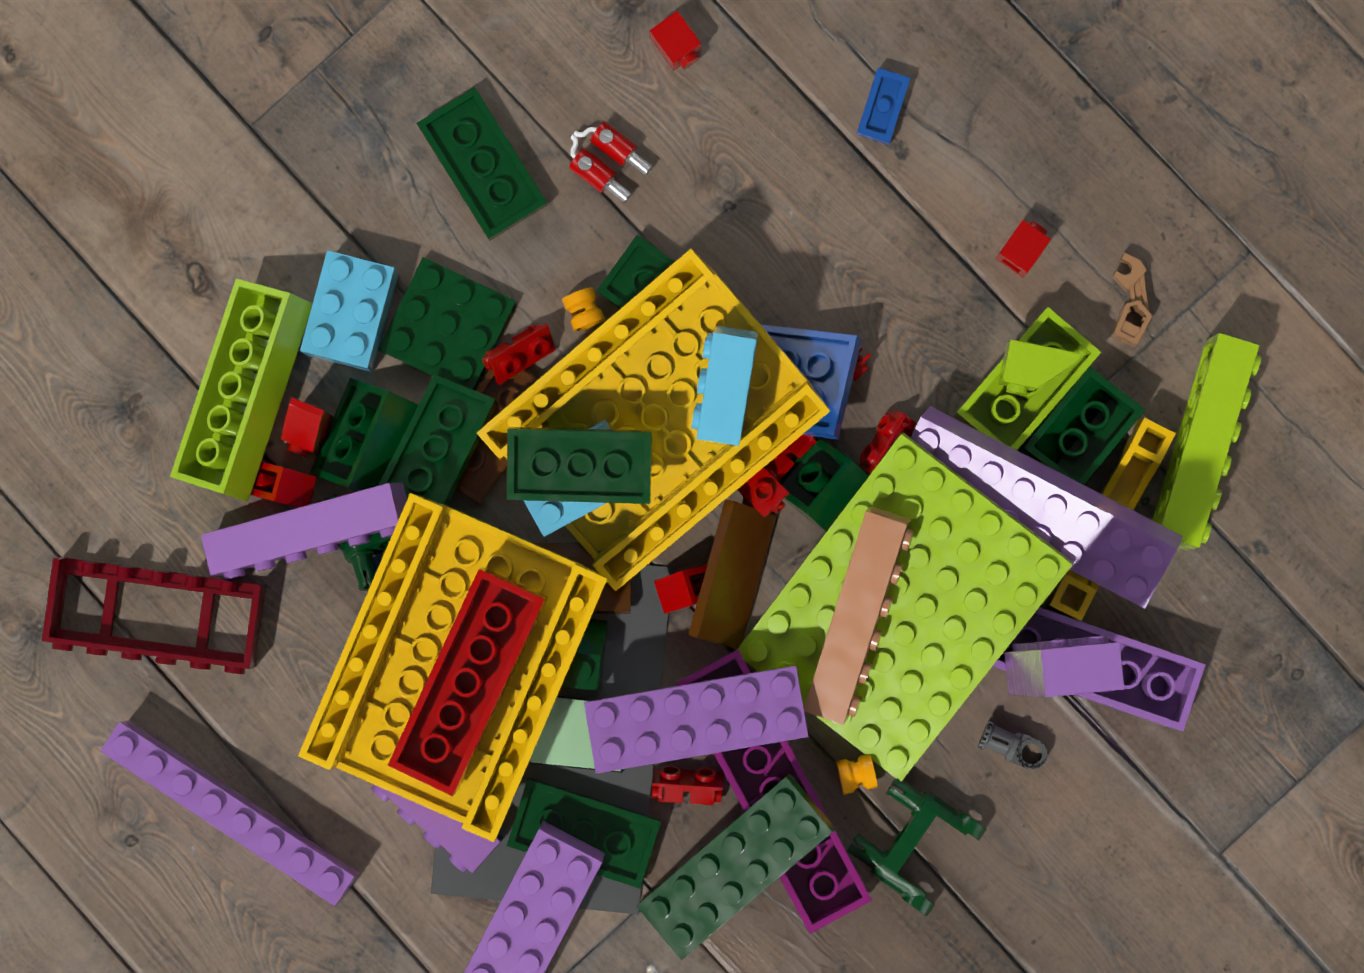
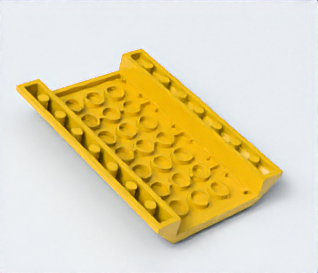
(645, 376)
(400, 638)

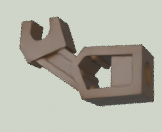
(1135, 285)

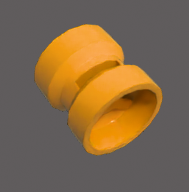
(583, 309)
(855, 774)

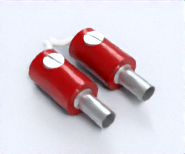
(595, 171)

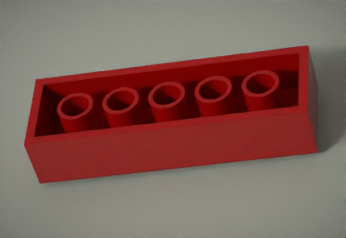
(467, 681)

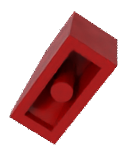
(305, 427)
(283, 485)
(680, 589)

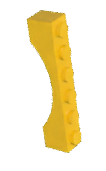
(1125, 486)

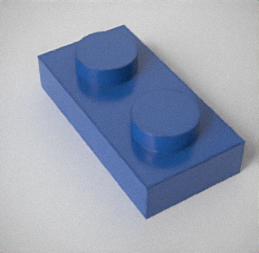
(883, 106)

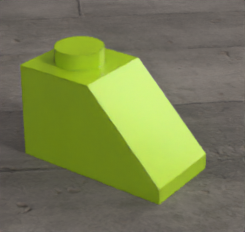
(1032, 365)

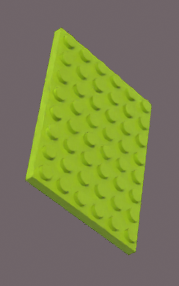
(955, 610)

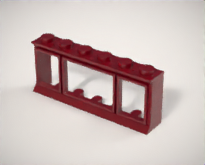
(133, 649)

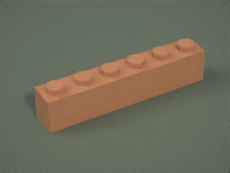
(857, 615)

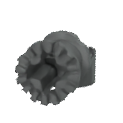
(1014, 746)

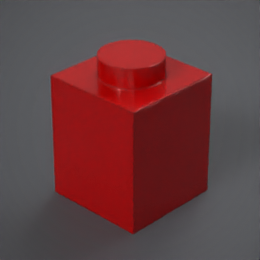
(676, 42)
(1024, 247)

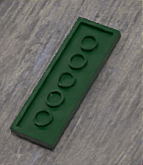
(736, 867)

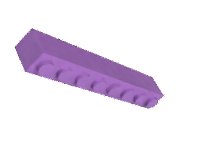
(230, 812)

